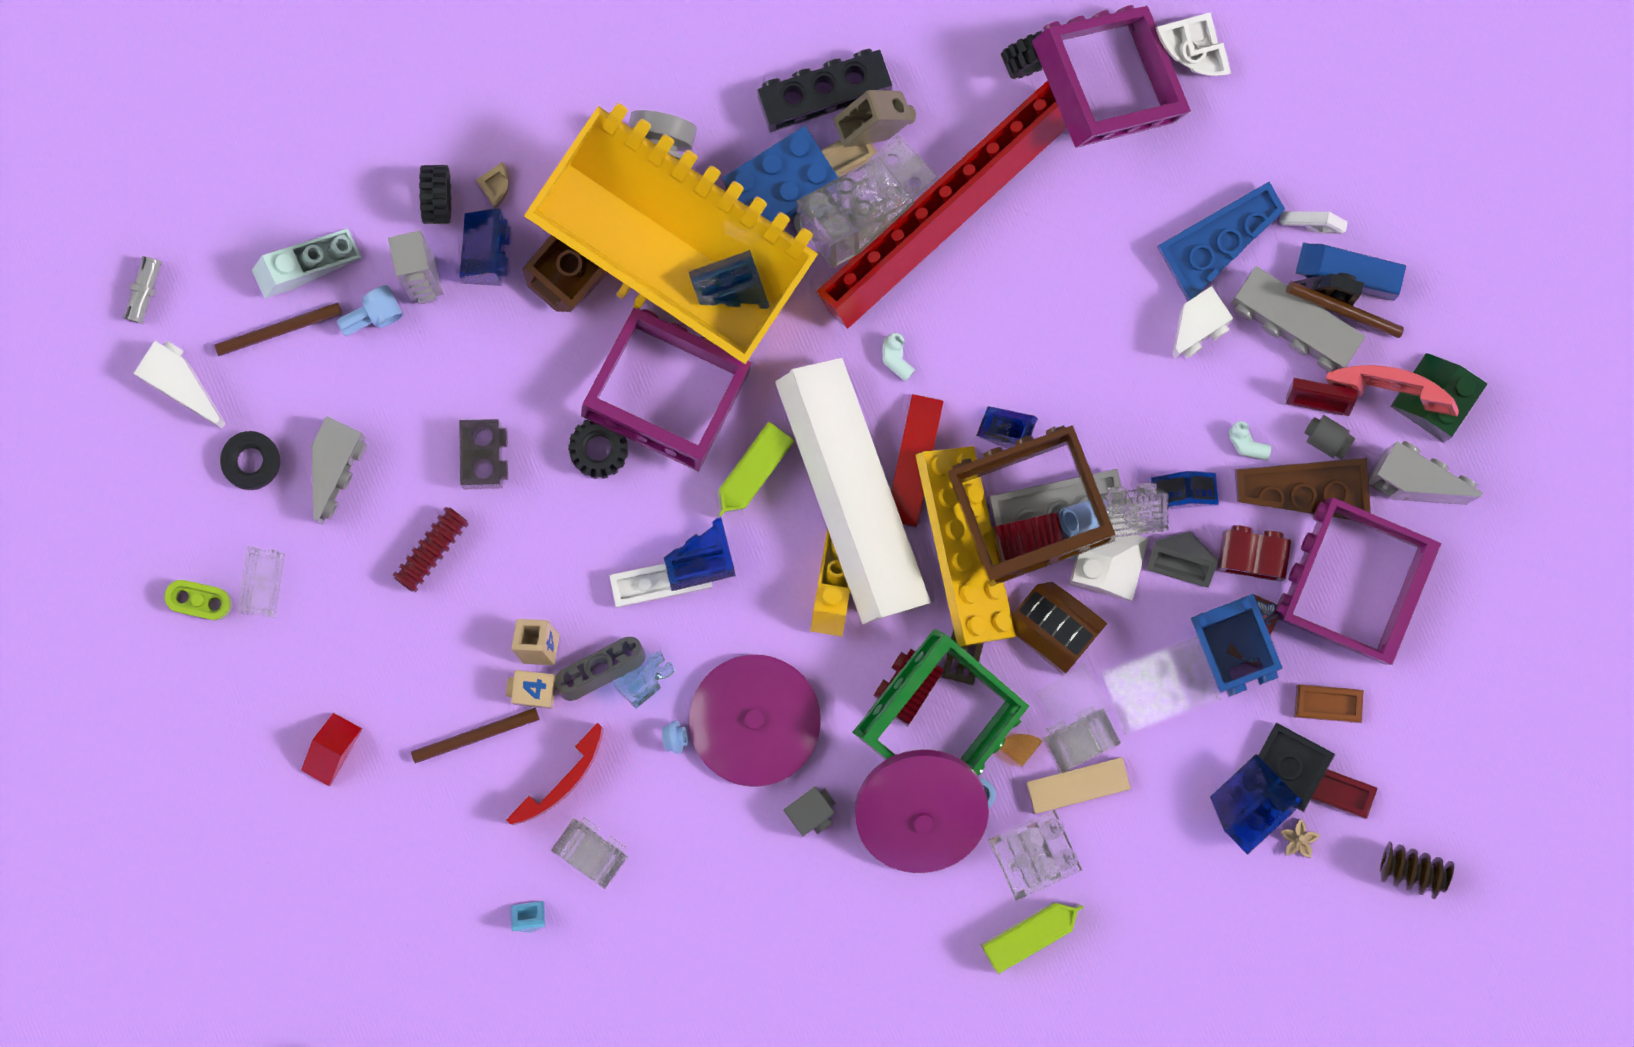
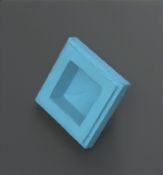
(528, 917)

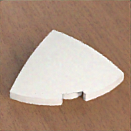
(1195, 45)

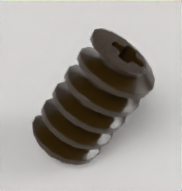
(1416, 870)

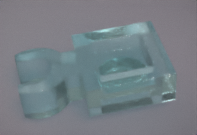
(643, 682)

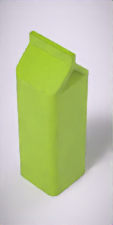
(753, 469)
(1030, 935)

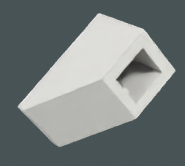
(1198, 320)

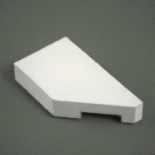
(1314, 221)

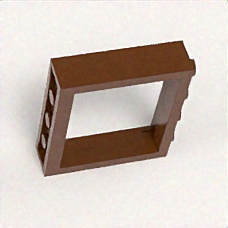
(1025, 449)

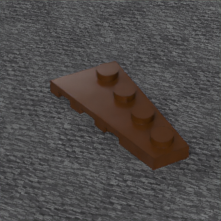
(1305, 485)

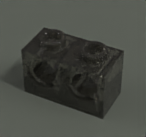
(473, 455)

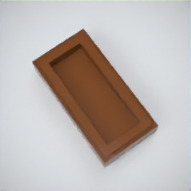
(1329, 703)

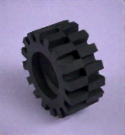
(1021, 57)
(435, 194)
(591, 467)

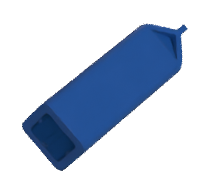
(1379, 276)

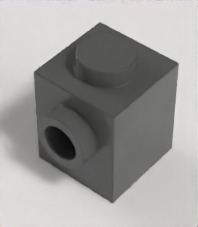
(811, 811)

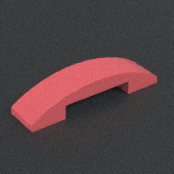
(1395, 379)

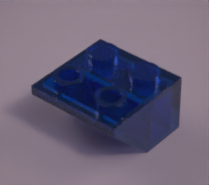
(483, 248)
(1253, 803)

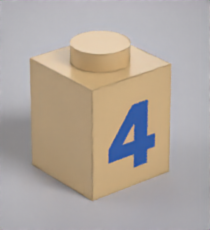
(535, 642)
(531, 689)

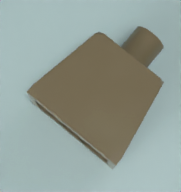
(874, 117)

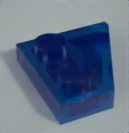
(700, 559)

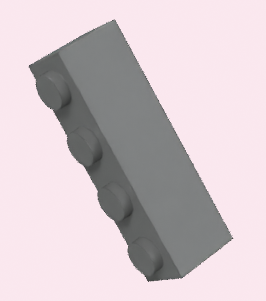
(415, 267)
(1298, 321)

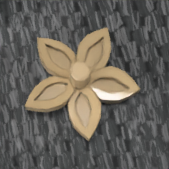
(1299, 840)

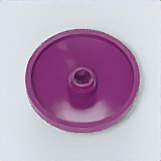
(754, 720)
(921, 811)

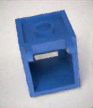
(1245, 628)

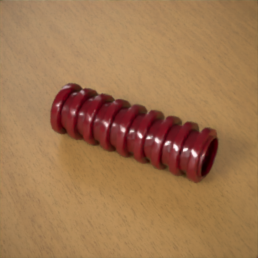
(430, 549)

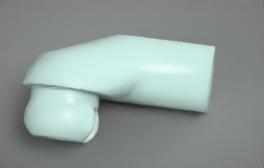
(893, 356)
(1245, 444)

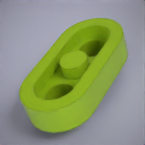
(199, 600)

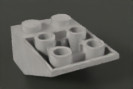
(1411, 477)

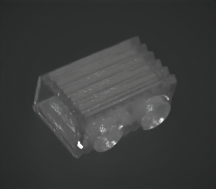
(1137, 510)
(1081, 739)
(590, 852)

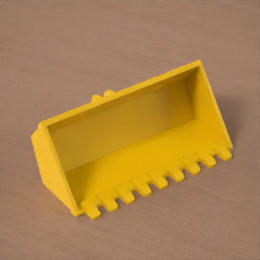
(658, 219)

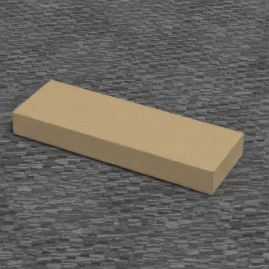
(1078, 785)

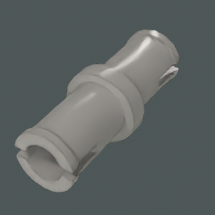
(142, 289)

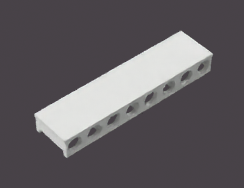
(852, 490)

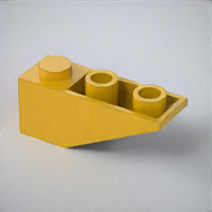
(831, 594)

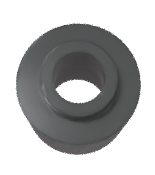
(1329, 437)

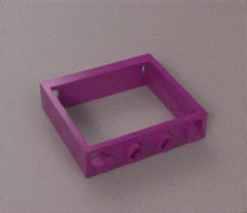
(1068, 90)
(644, 431)
(1407, 598)

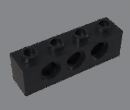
(813, 104)

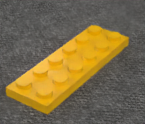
(975, 608)

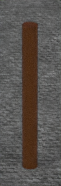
(1344, 309)
(278, 329)
(475, 735)

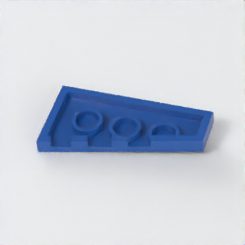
(1212, 243)

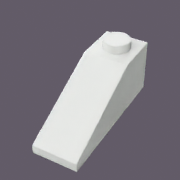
(174, 376)

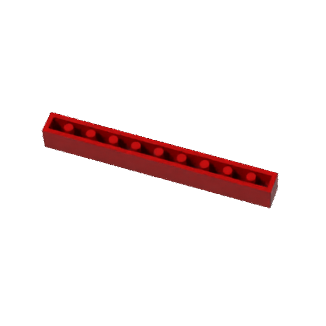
(944, 207)

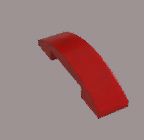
(918, 437)
(531, 808)

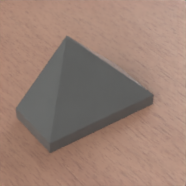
(1183, 559)

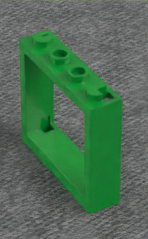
(912, 676)

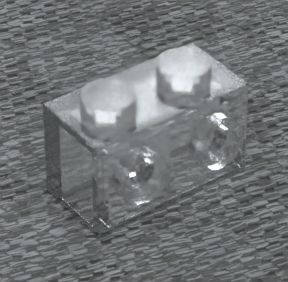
(907, 167)

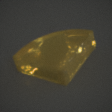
(1020, 747)

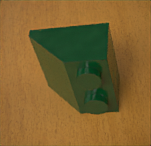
(1456, 381)

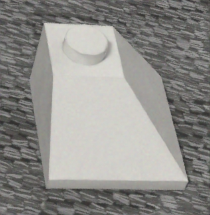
(1111, 568)

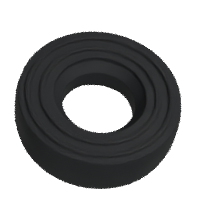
(239, 443)

